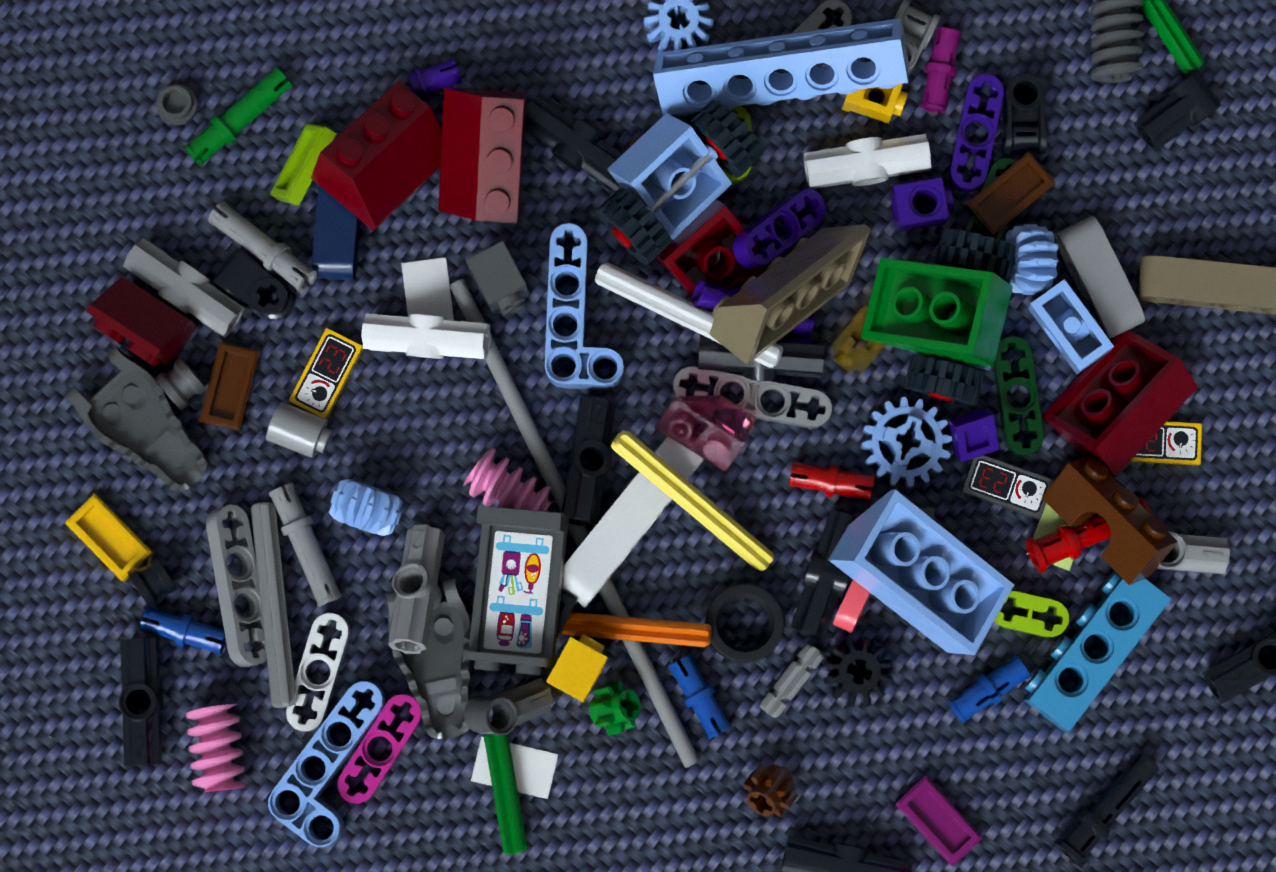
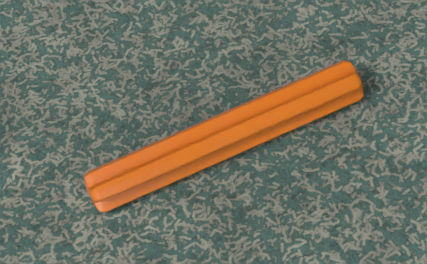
(638, 629)

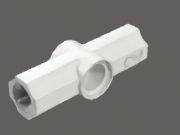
(867, 161)
(426, 336)

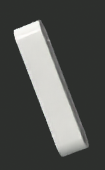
(623, 527)

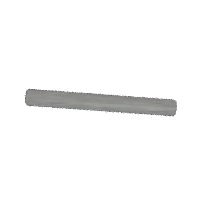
(273, 605)

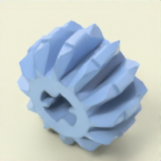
(661, 22)
(1033, 260)
(365, 507)

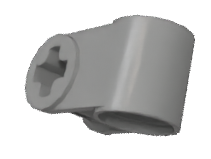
(917, 31)

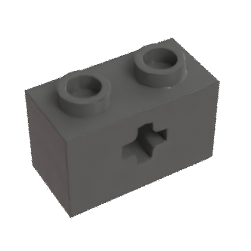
(498, 280)

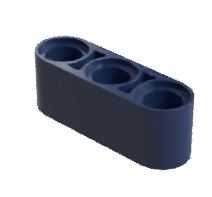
(335, 239)

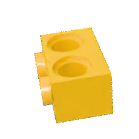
(578, 667)

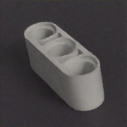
(1099, 277)

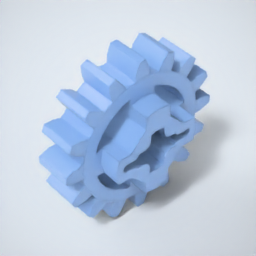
(924, 447)

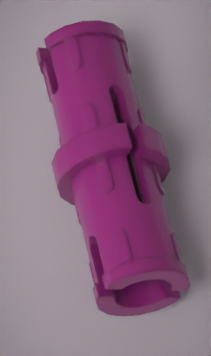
(940, 70)

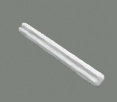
(669, 305)

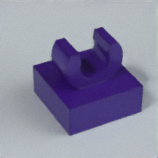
(974, 434)

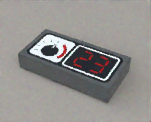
(1006, 486)

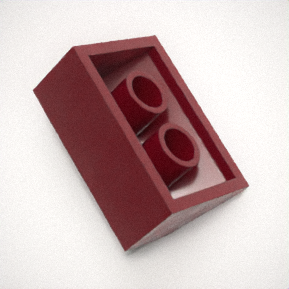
(482, 154)
(382, 156)
(1121, 401)

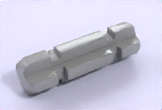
(791, 680)

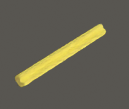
(692, 500)

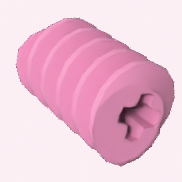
(506, 487)
(215, 748)

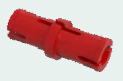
(831, 480)

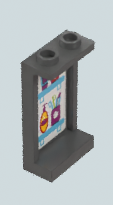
(517, 589)

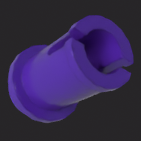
(433, 78)

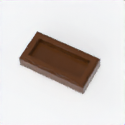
(1010, 194)
(230, 386)

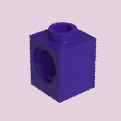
(905, 214)

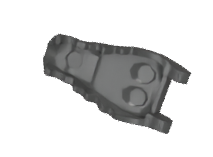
(139, 422)
(440, 674)

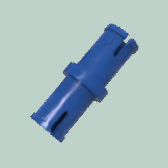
(183, 630)
(989, 689)
(699, 696)

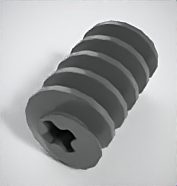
(1115, 40)

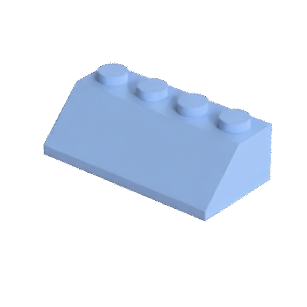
(922, 573)

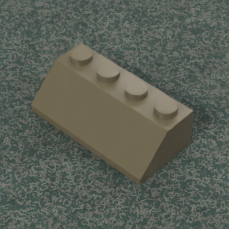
(788, 291)

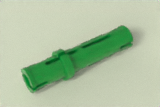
(237, 117)

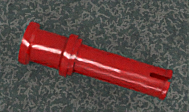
(1069, 541)

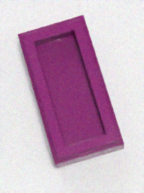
(938, 820)

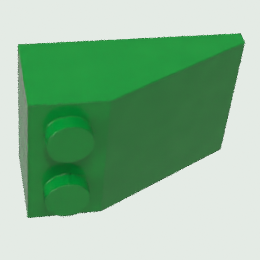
(938, 311)

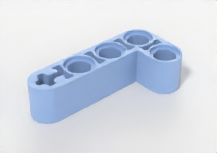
(573, 307)
(334, 757)

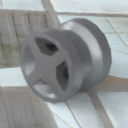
(180, 383)

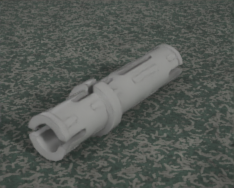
(275, 257)
(305, 544)

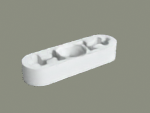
(339, 645)

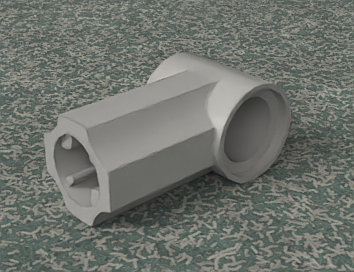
(1198, 554)

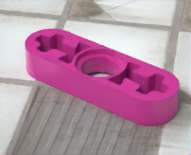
(353, 769)

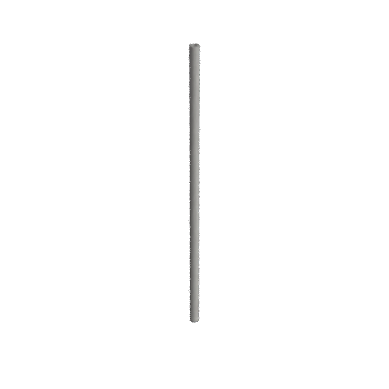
(579, 533)

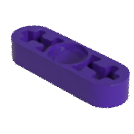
(993, 107)
(764, 229)

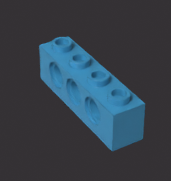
(1065, 708)

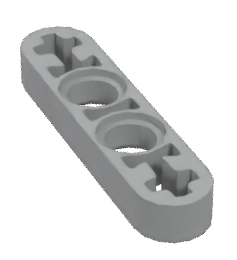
(752, 394)
(231, 586)

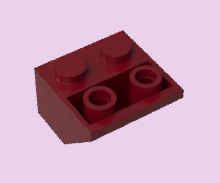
(135, 315)

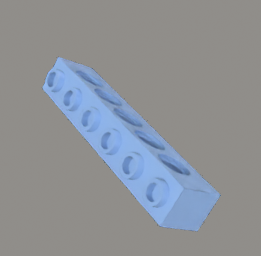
(796, 53)

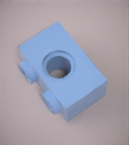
(1070, 327)

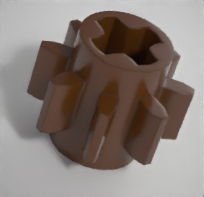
(770, 790)

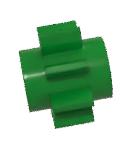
(614, 708)

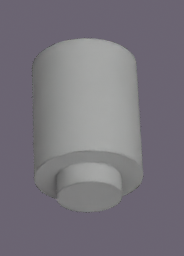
(299, 430)

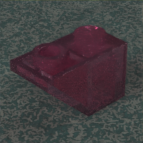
(707, 427)

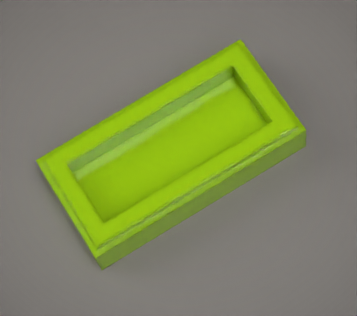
(298, 169)

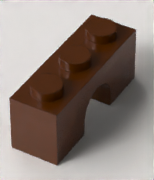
(1137, 537)

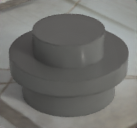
(176, 104)

